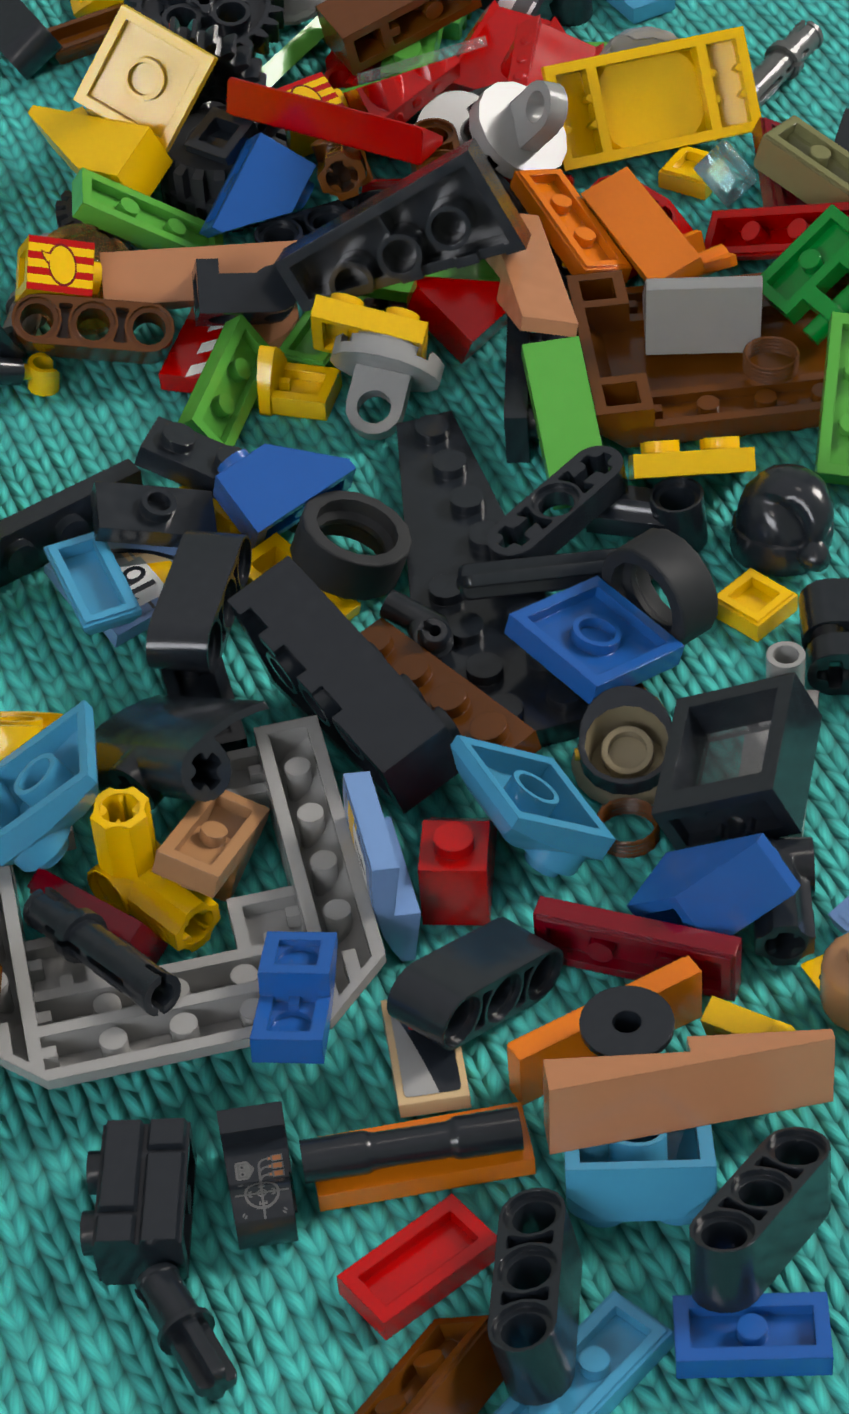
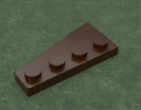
(441, 686)

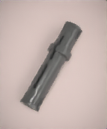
(786, 59)

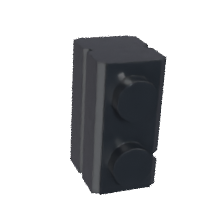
(142, 1198)

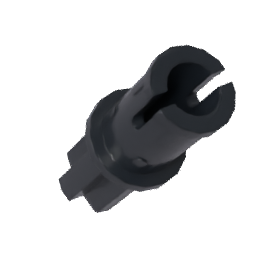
(185, 1330)

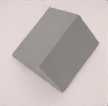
(701, 314)

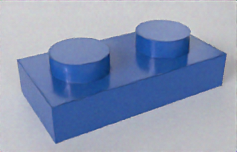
(769, 1339)

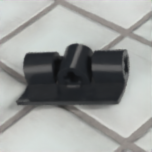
(170, 746)

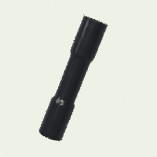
(457, 1138)

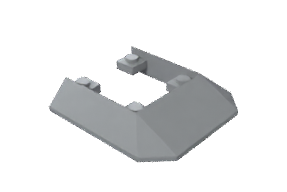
(75, 1028)

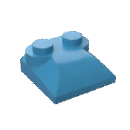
(47, 790)
(532, 805)
(643, 1179)

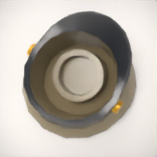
(621, 745)

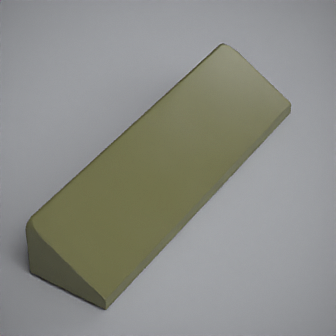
(804, 162)

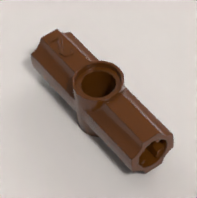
(341, 169)

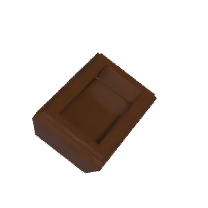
(84, 34)

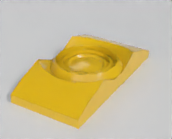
(656, 98)

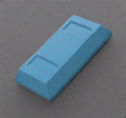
(93, 583)

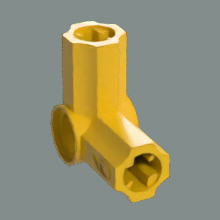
(125, 877)

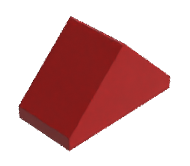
(458, 312)

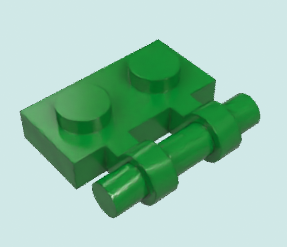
(808, 271)

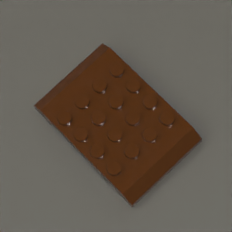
(687, 394)

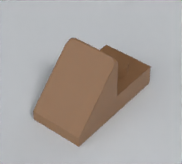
(212, 845)

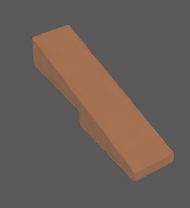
(166, 273)
(532, 286)
(660, 1093)

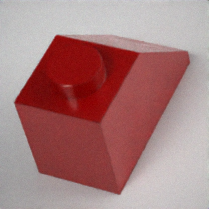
(456, 870)

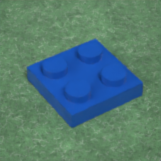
(593, 639)

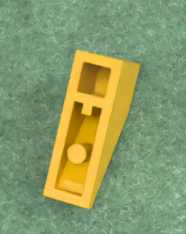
(105, 146)

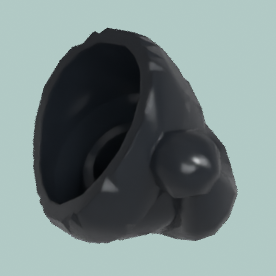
(783, 522)

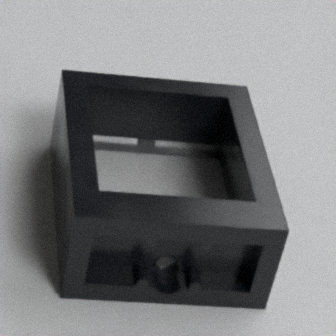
(738, 757)

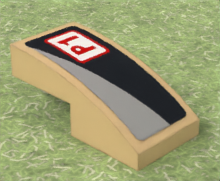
(423, 1073)

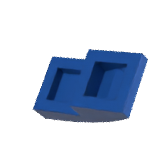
(294, 997)

